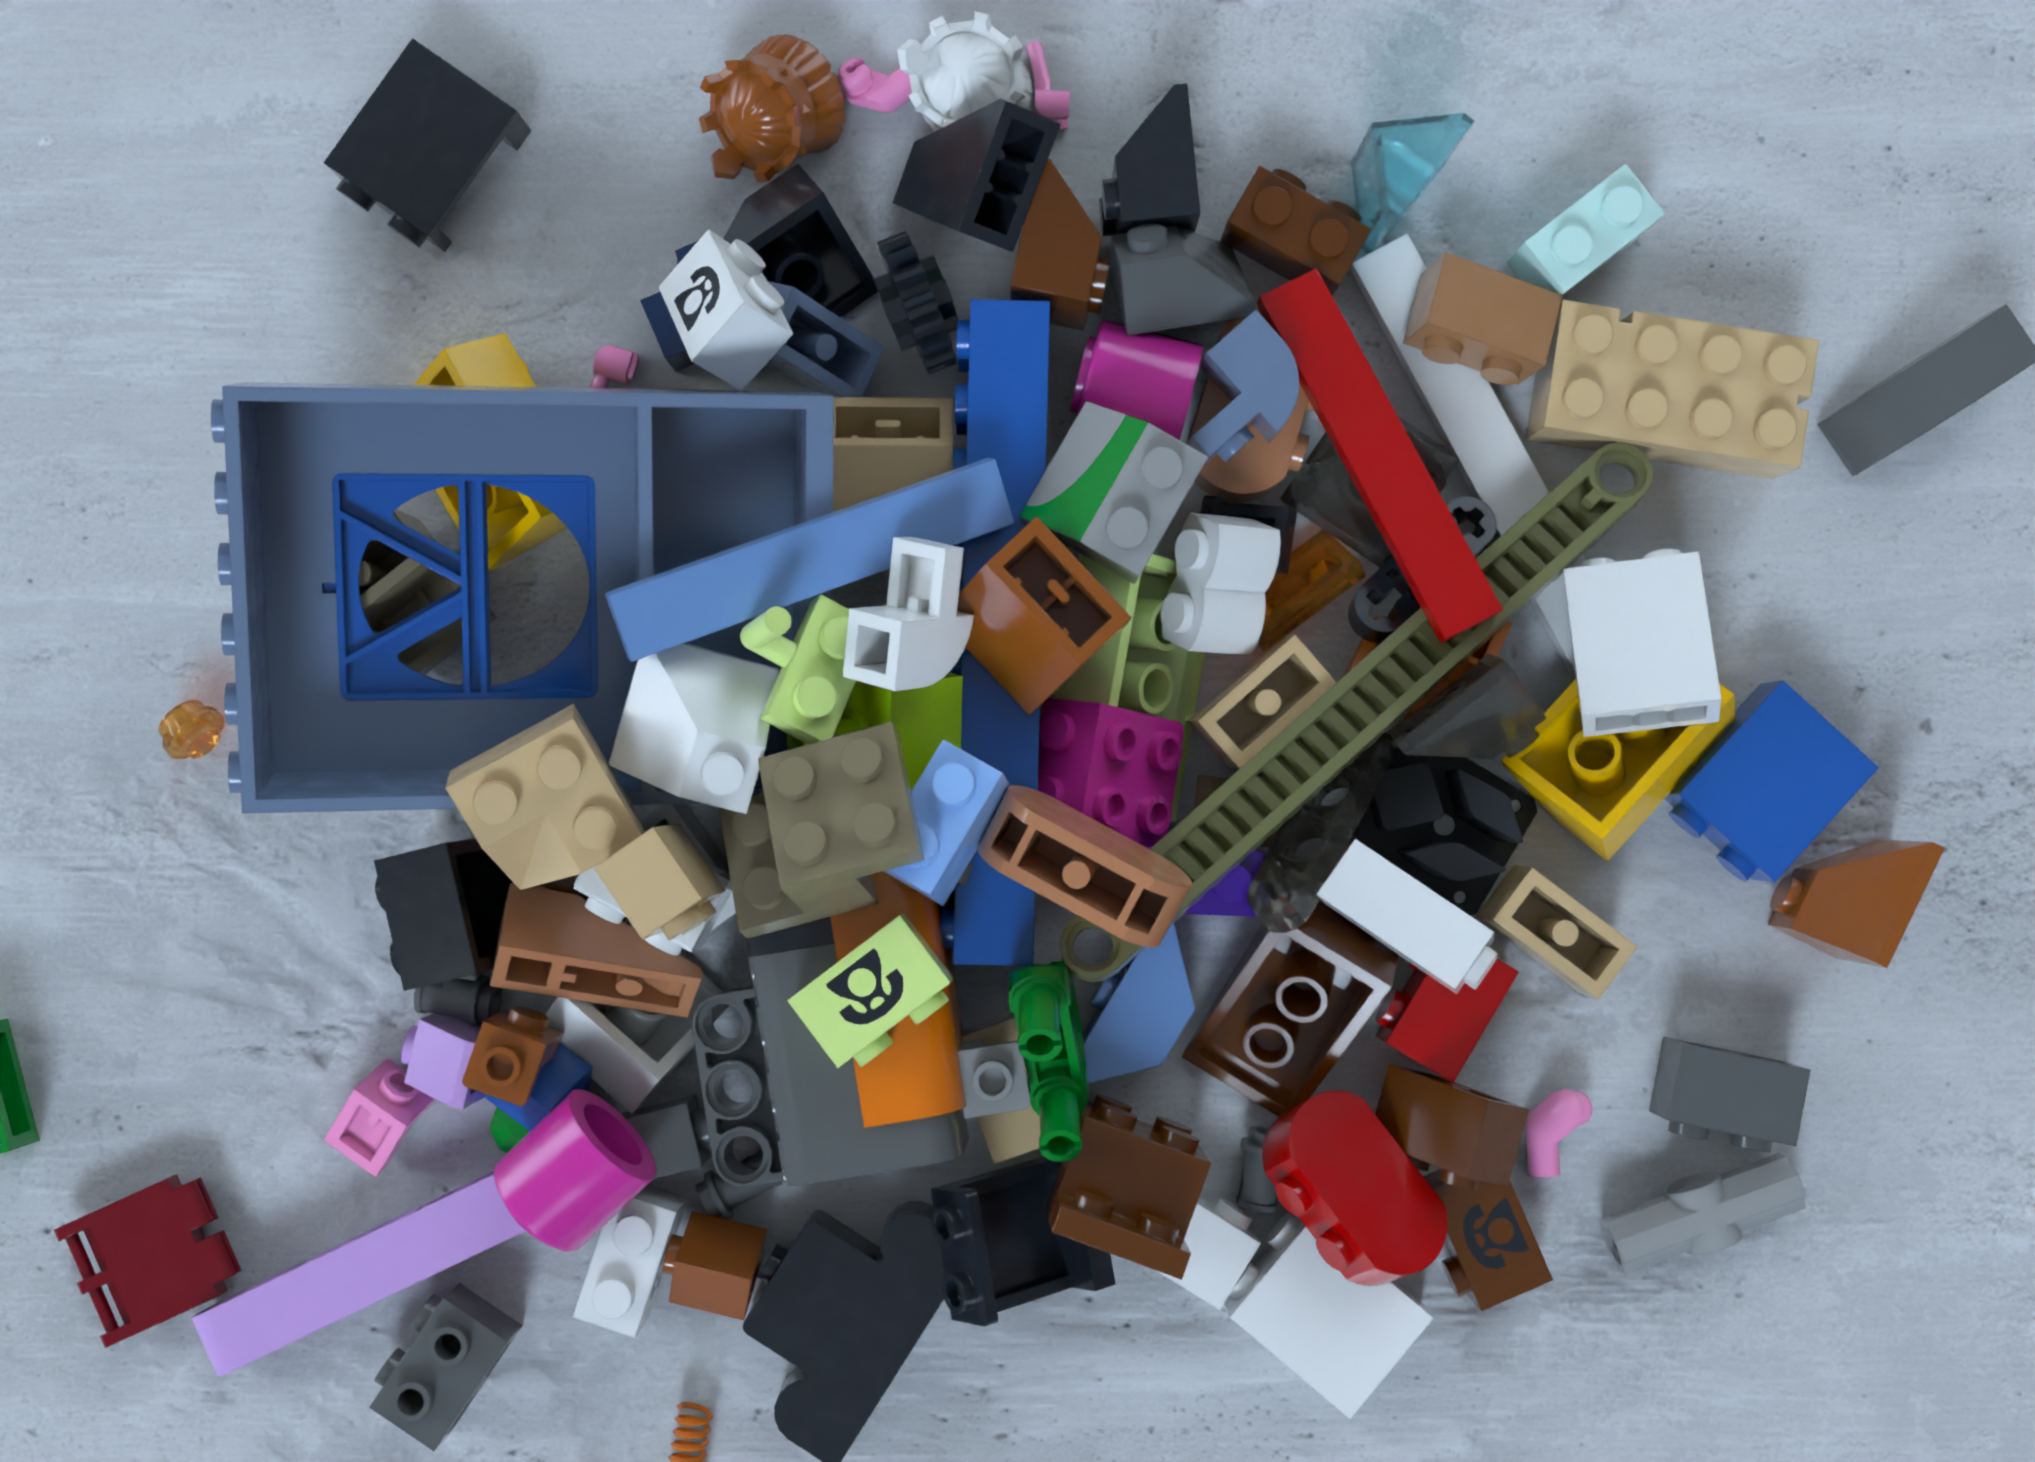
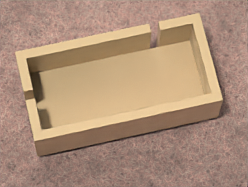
(1675, 390)

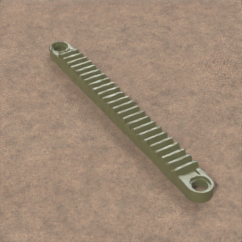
(1378, 693)

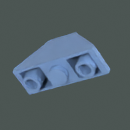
(1139, 1012)

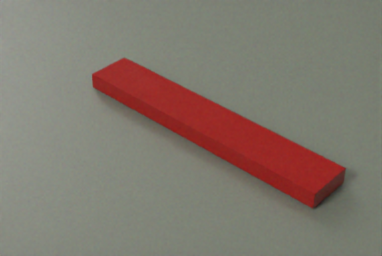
(1380, 457)

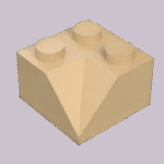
(545, 802)

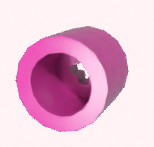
(1139, 376)
(574, 1171)

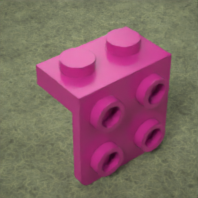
(1111, 765)

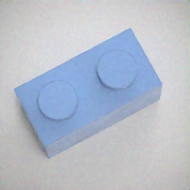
(952, 811)

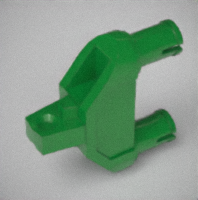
(1052, 1053)

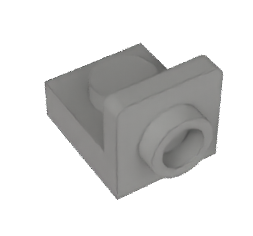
(993, 1078)

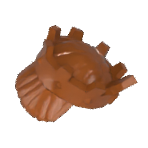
(772, 108)

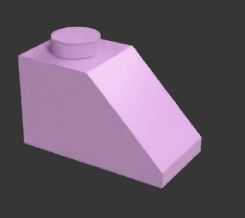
(438, 1058)

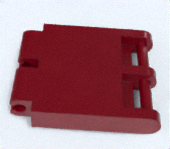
(151, 1256)

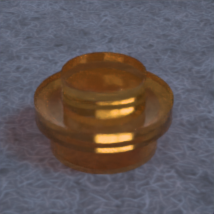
(191, 730)

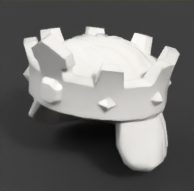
(964, 70)

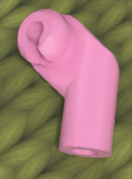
(1549, 1124)

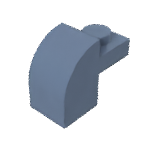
(1259, 379)

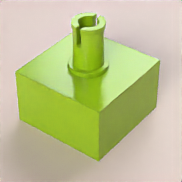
(919, 714)

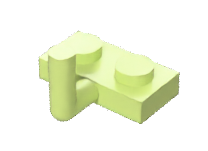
(811, 683)

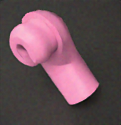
(872, 88)

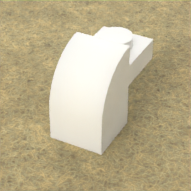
(919, 629)

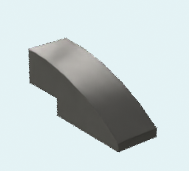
(1929, 390)

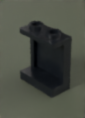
(1002, 1246)

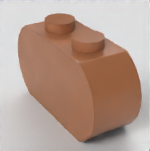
(1259, 464)
(1084, 866)

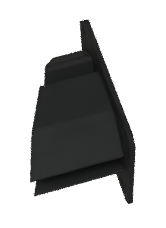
(1485, 830)

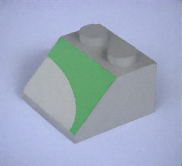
(1114, 488)

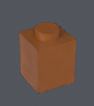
(715, 1265)

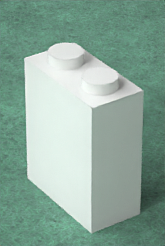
(1642, 643)
(1409, 918)
(1319, 1323)

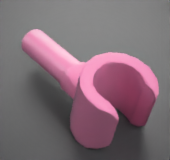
(1048, 103)
(615, 365)

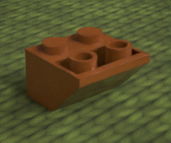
(1037, 615)

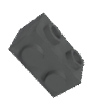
(444, 1366)

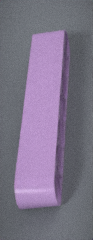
(354, 1274)

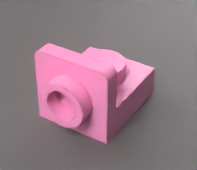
(377, 1118)

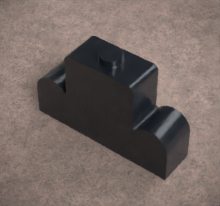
(845, 1320)

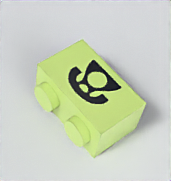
(873, 991)

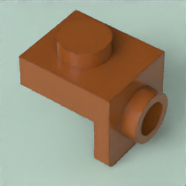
(510, 1054)

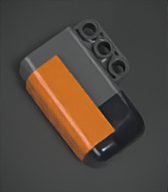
(803, 1109)

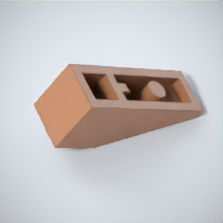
(568, 952)

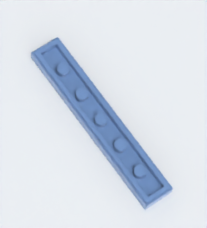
(805, 559)

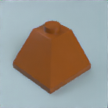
(1856, 899)

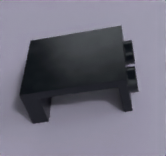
(422, 143)

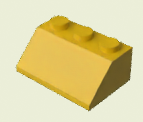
(513, 519)
(1609, 782)

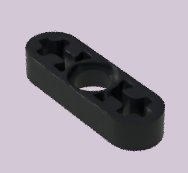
(1391, 576)

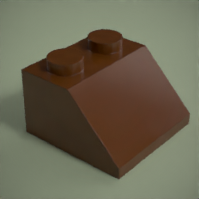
(1060, 255)

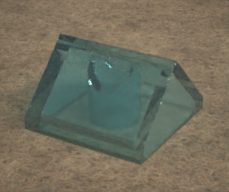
(1398, 165)

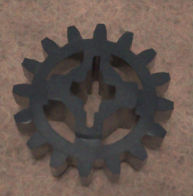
(917, 302)

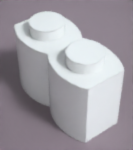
(1220, 584)

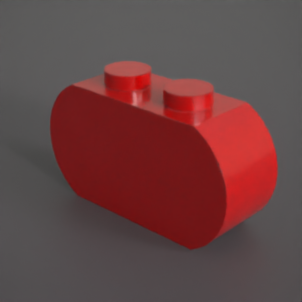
(1354, 1189)

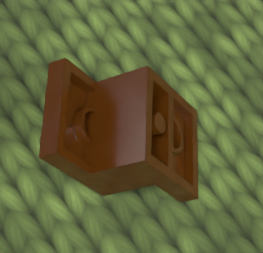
(1130, 1187)

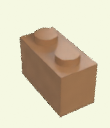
(1482, 320)

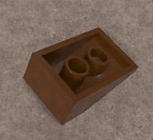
(1292, 1009)

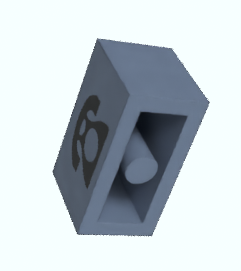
(824, 349)

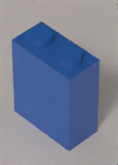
(1769, 784)

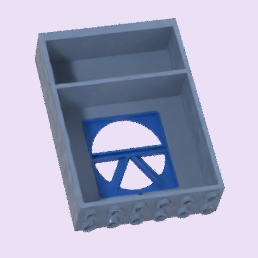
(323, 467)

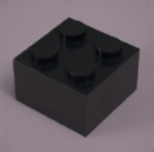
(441, 911)

